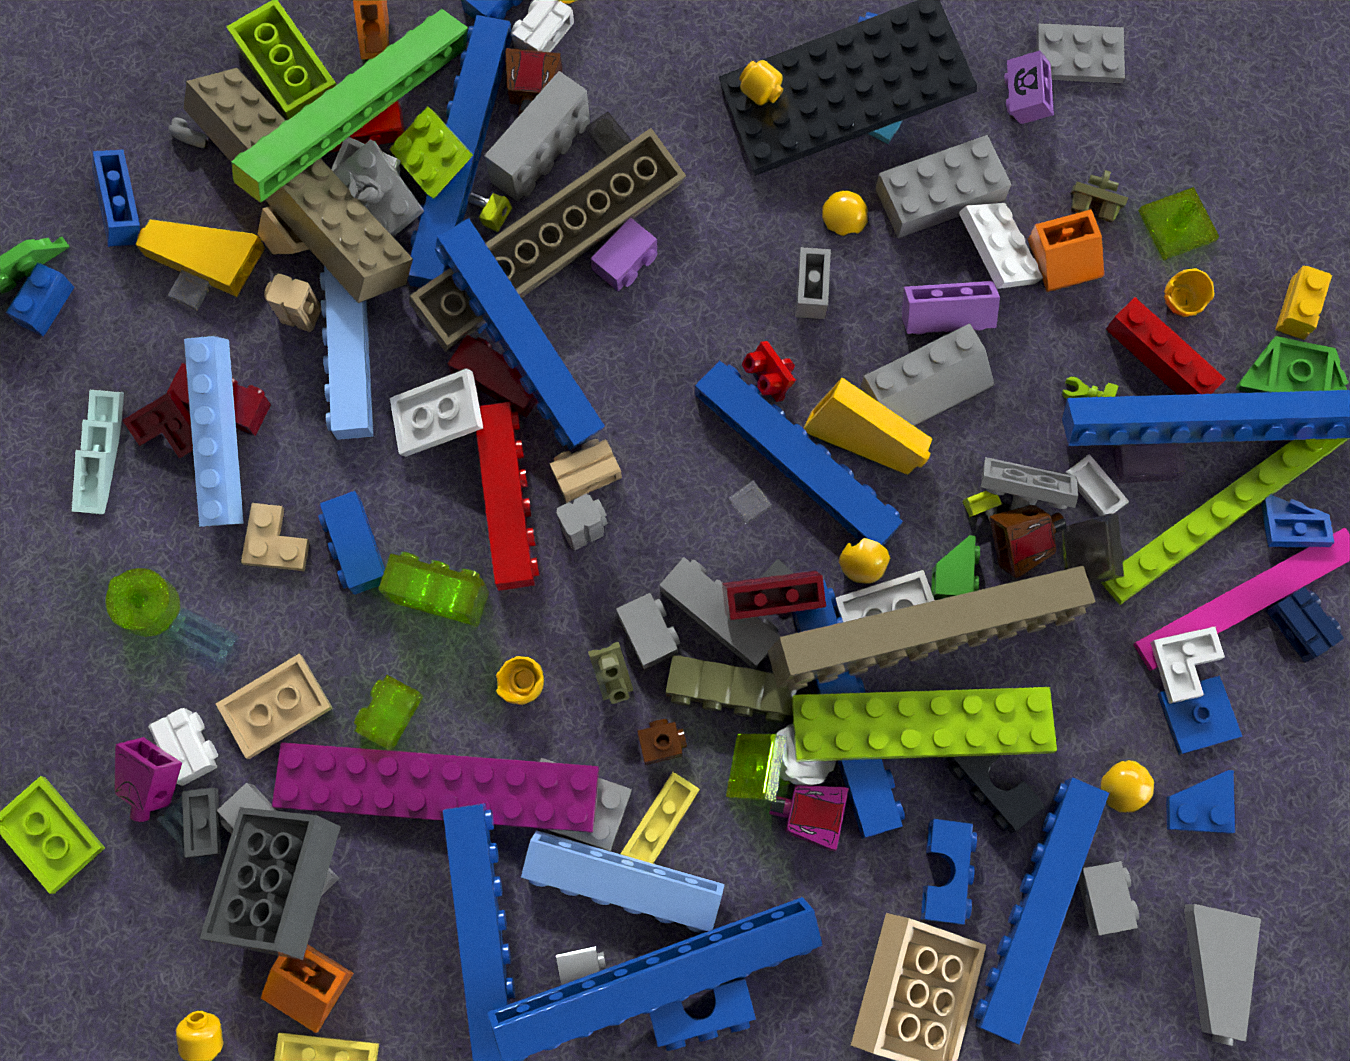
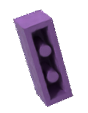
(950, 307)

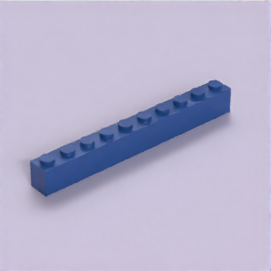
(469, 121)
(1207, 418)
(654, 980)

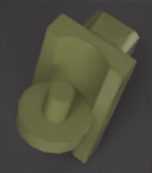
(1110, 201)
(611, 673)

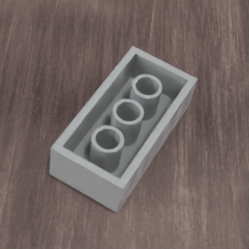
(538, 137)
(942, 185)

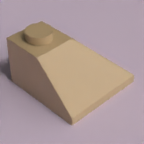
(277, 234)

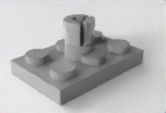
(379, 188)
(1029, 484)

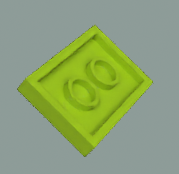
(430, 152)
(48, 835)

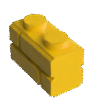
(1303, 302)

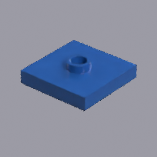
(1201, 720)

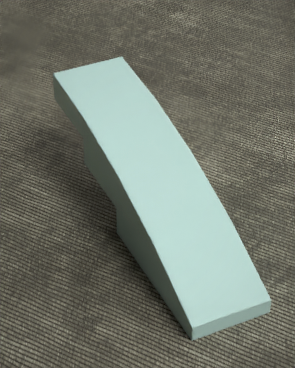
(98, 452)

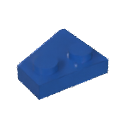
(1295, 524)
(1204, 806)

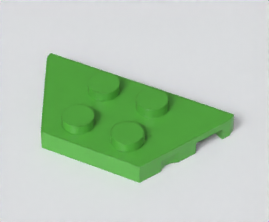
(23, 258)
(1293, 367)

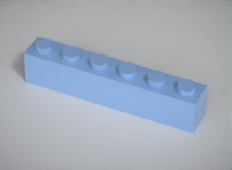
(346, 361)
(213, 431)
(622, 881)

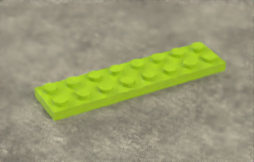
(923, 724)

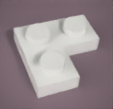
(1177, 661)

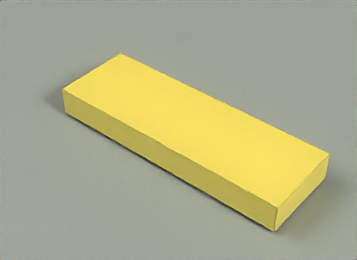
(661, 819)
(312, 1048)

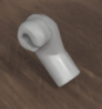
(179, 130)

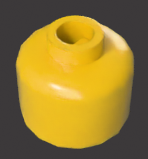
(761, 82)
(199, 1037)

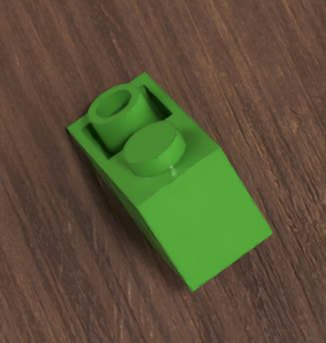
(955, 571)

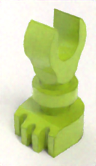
(1084, 391)

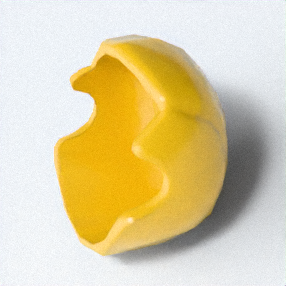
(845, 213)
(1189, 284)
(864, 561)
(527, 675)
(1128, 786)

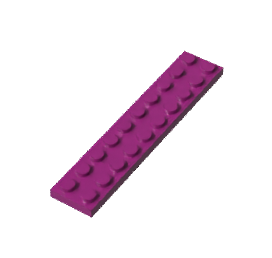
(426, 784)

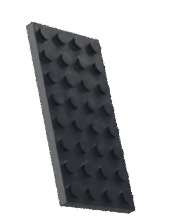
(852, 84)

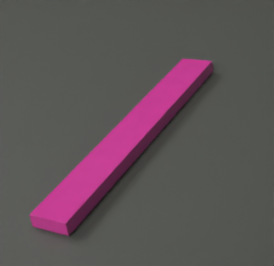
(1254, 593)

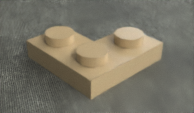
(264, 544)

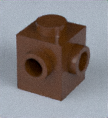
(661, 742)

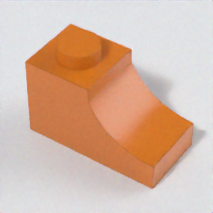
(371, 26)

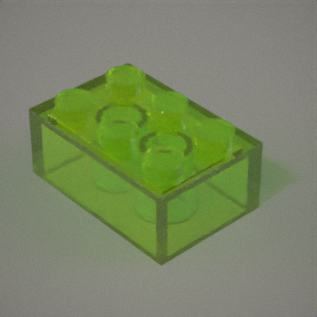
(434, 588)

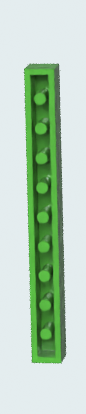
(348, 106)

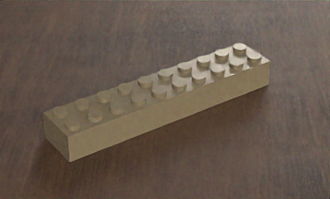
(313, 202)
(558, 232)
(930, 627)

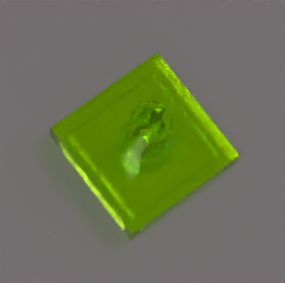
(1178, 223)
(756, 767)

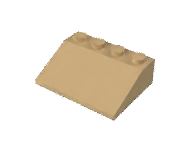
(918, 992)

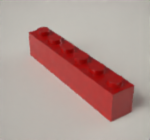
(504, 498)

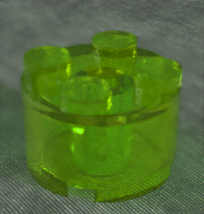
(129, 591)

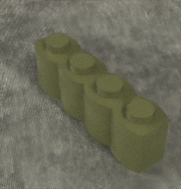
(728, 686)

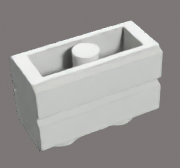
(543, 26)
(182, 738)

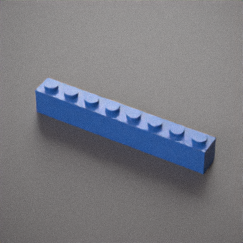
(518, 334)
(796, 455)
(866, 779)
(1041, 910)
(478, 922)

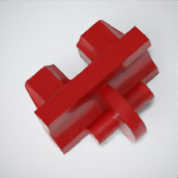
(773, 372)

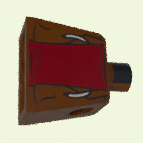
(529, 73)
(1025, 537)

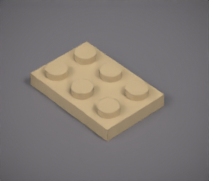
(273, 706)

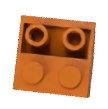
(1068, 250)
(306, 987)

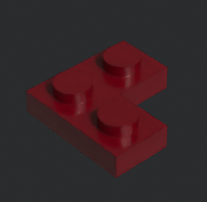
(163, 416)

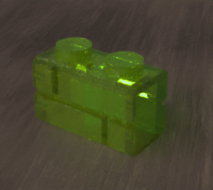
(388, 712)

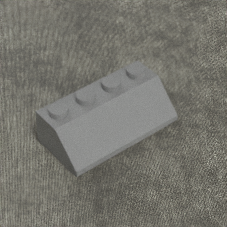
(932, 377)

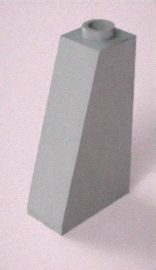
(1223, 969)

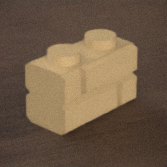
(293, 302)
(585, 469)

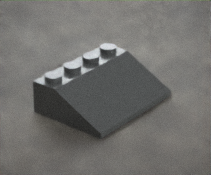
(271, 882)

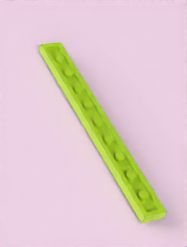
(1218, 514)

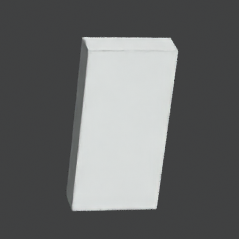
(1097, 487)

